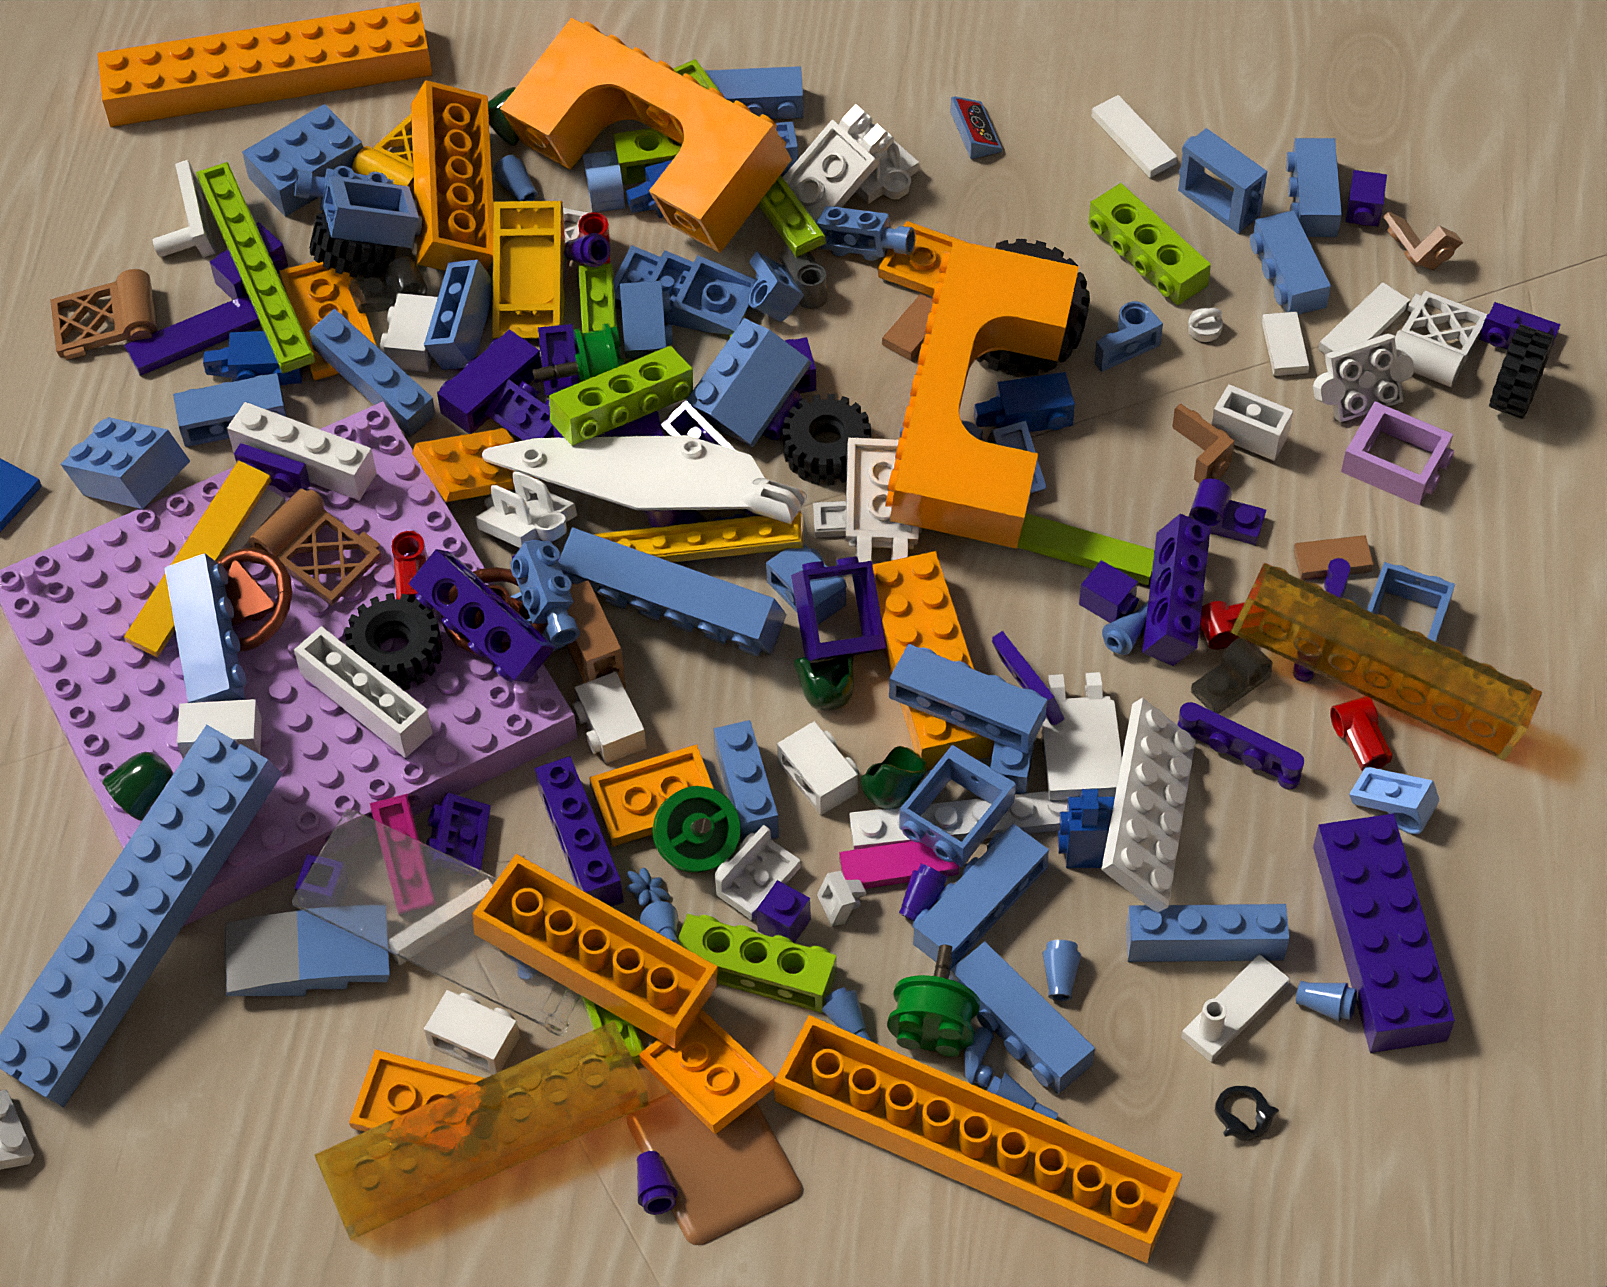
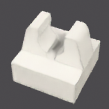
(839, 897)

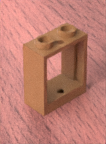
(596, 648)

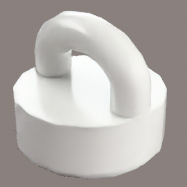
(1205, 324)

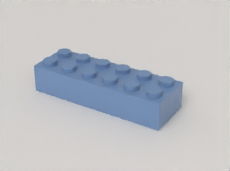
(673, 592)

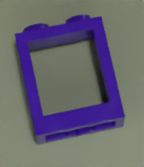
(867, 603)

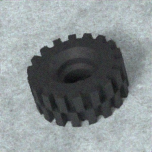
(348, 255)
(1521, 371)
(820, 459)
(396, 619)

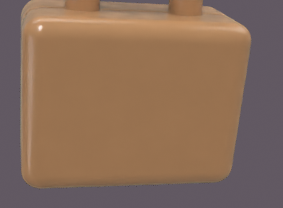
(719, 1176)

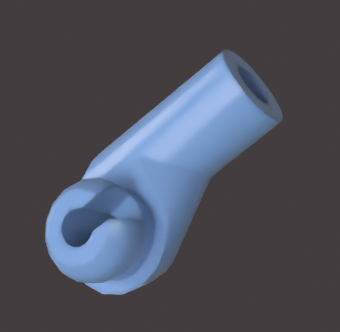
(974, 1054)

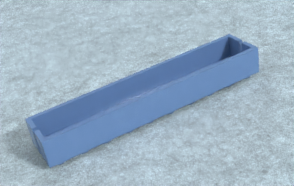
(135, 915)

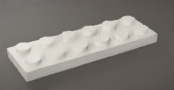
(1149, 805)

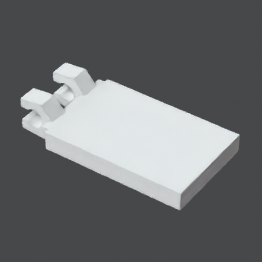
(837, 162)
(866, 494)
(1085, 745)

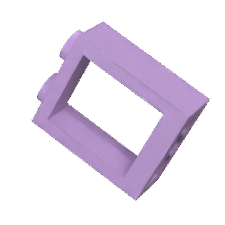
(1386, 475)

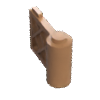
(131, 308)
(299, 522)

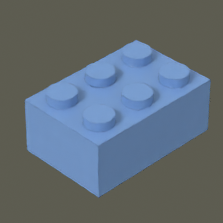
(307, 144)
(125, 462)

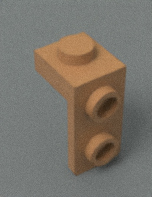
(1432, 251)
(1215, 443)

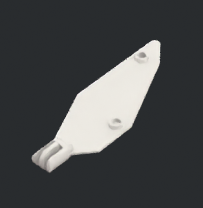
(653, 473)

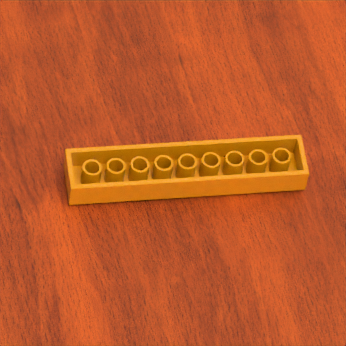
(263, 64)
(978, 1138)

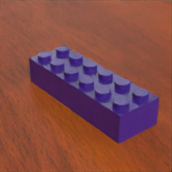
(1383, 933)

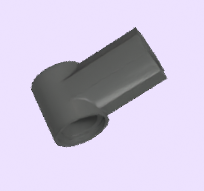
(808, 276)

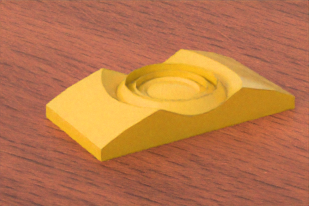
(527, 267)

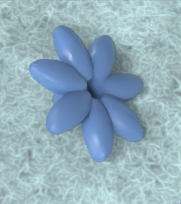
(645, 888)

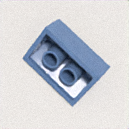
(748, 382)

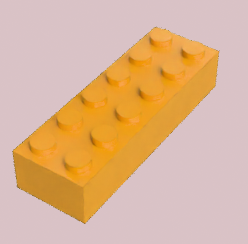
(452, 175)
(920, 612)
(595, 950)

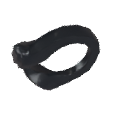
(1237, 1128)

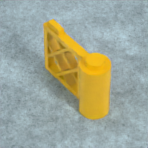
(394, 165)

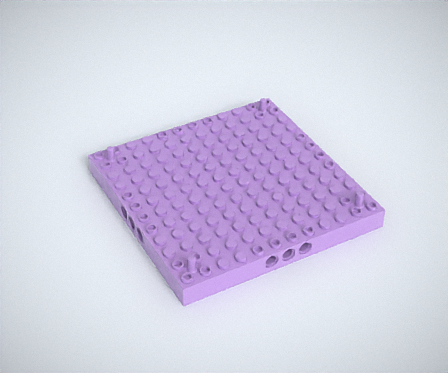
(121, 701)

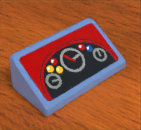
(974, 127)

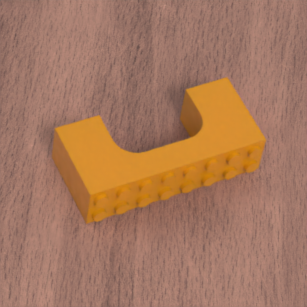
(596, 80)
(940, 470)

